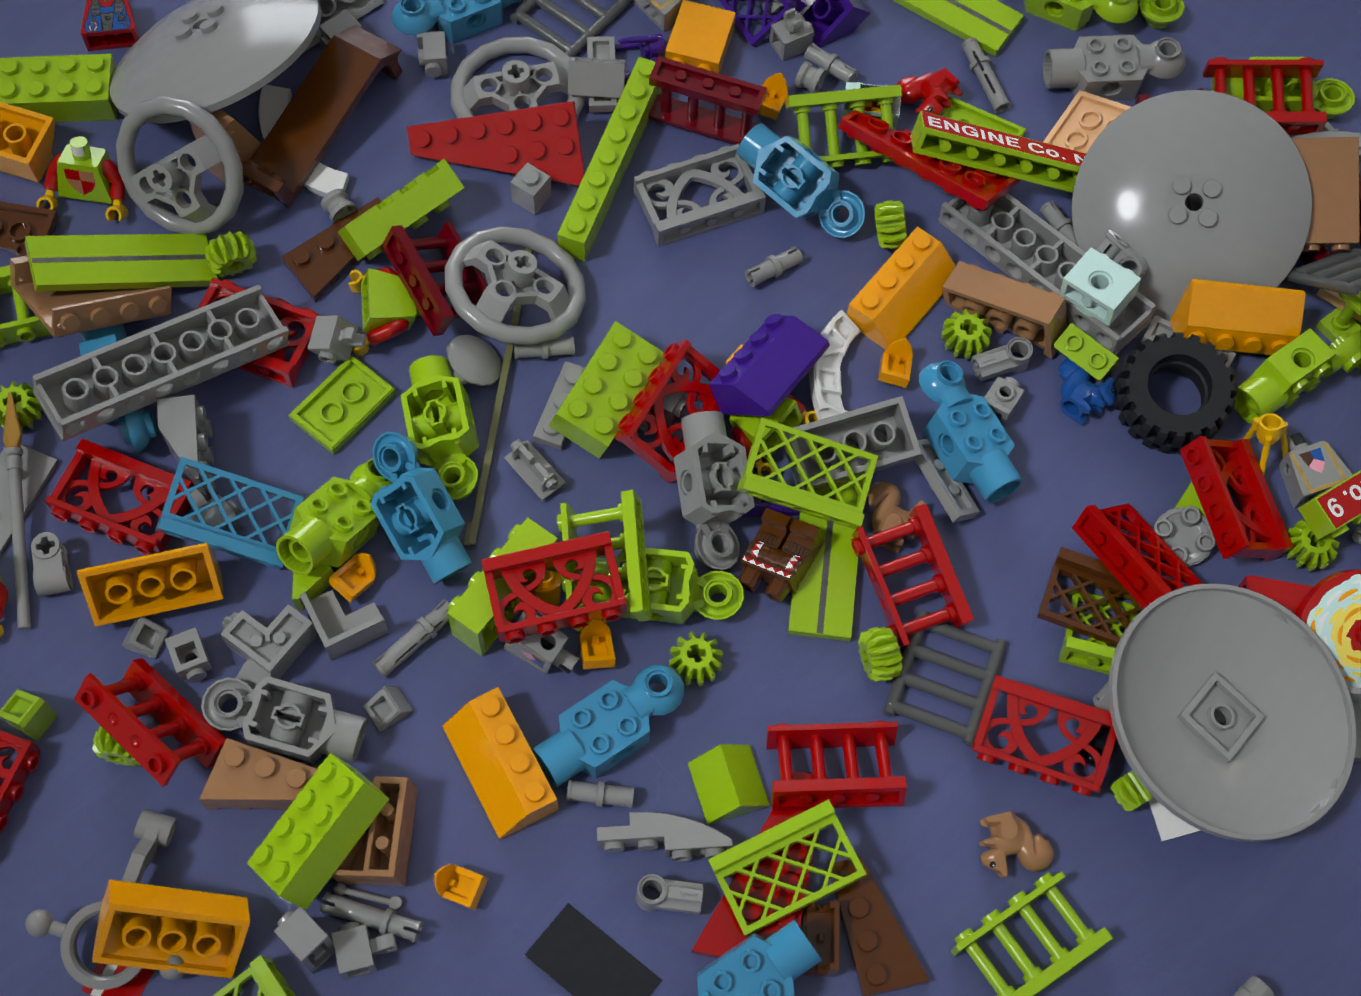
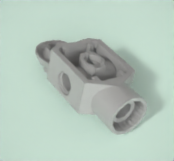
(1111, 65)
(708, 485)
(285, 718)

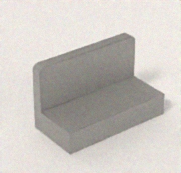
(596, 77)

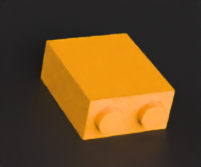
(701, 36)

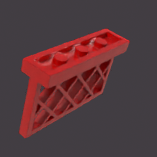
(1122, 554)

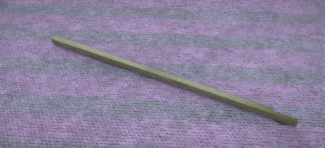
(473, 527)

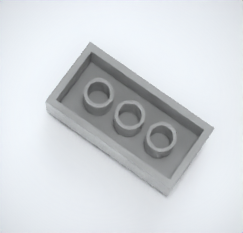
(876, 428)

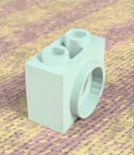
(1115, 285)

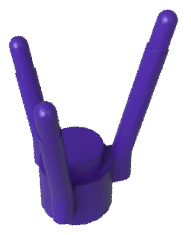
(649, 46)

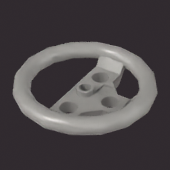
(516, 81)
(175, 174)
(520, 278)

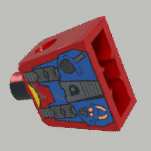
(108, 25)

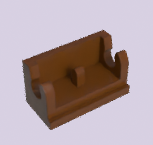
(821, 928)

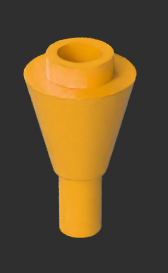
(550, 588)

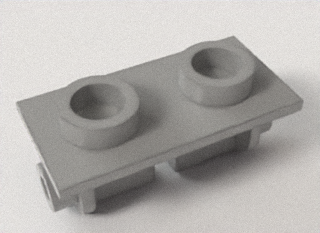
(534, 469)

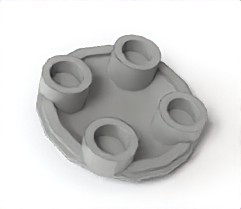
(473, 360)
(1186, 534)

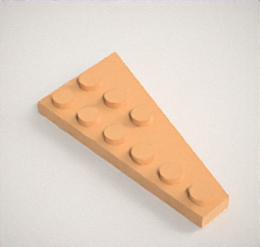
(1084, 121)

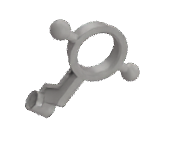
(154, 831)

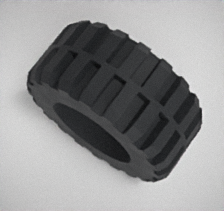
(1194, 361)

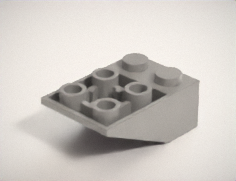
(187, 434)

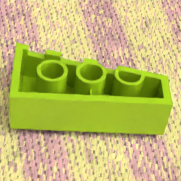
(403, 207)

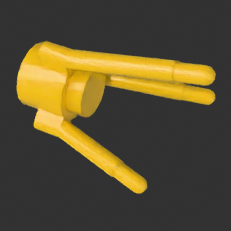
(1269, 430)

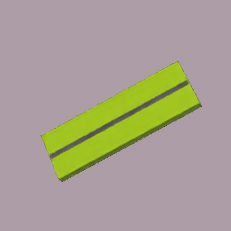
(980, 19)
(118, 261)
(827, 592)

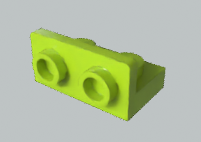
(1086, 352)

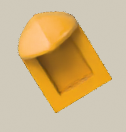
(776, 94)
(896, 363)
(354, 576)
(596, 646)
(459, 885)

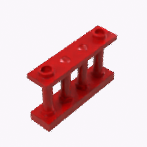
(1304, 68)
(931, 553)
(165, 705)
(842, 792)

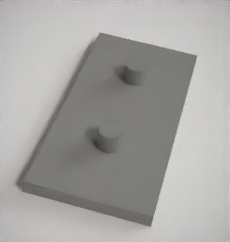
(35, 474)

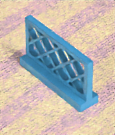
(217, 538)

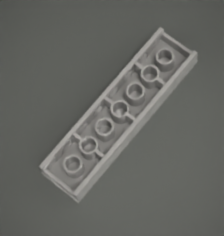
(1040, 255)
(158, 362)

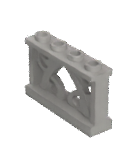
(706, 170)

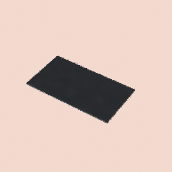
(588, 960)

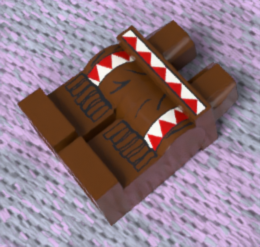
(780, 555)

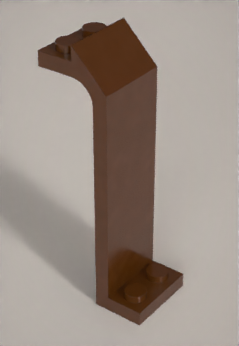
(318, 112)

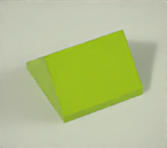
(727, 782)

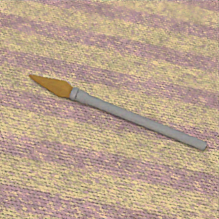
(14, 463)

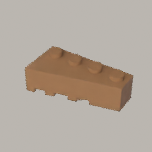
(1004, 299)

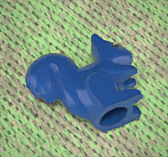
(1080, 394)

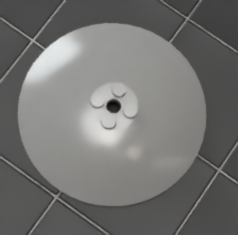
(214, 52)
(1206, 147)
(1282, 701)

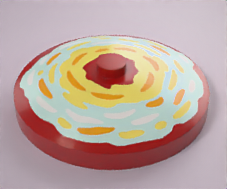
(1334, 615)

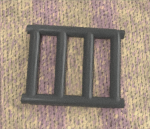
(604, 19)
(1334, 273)
(977, 704)

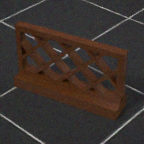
(1086, 573)

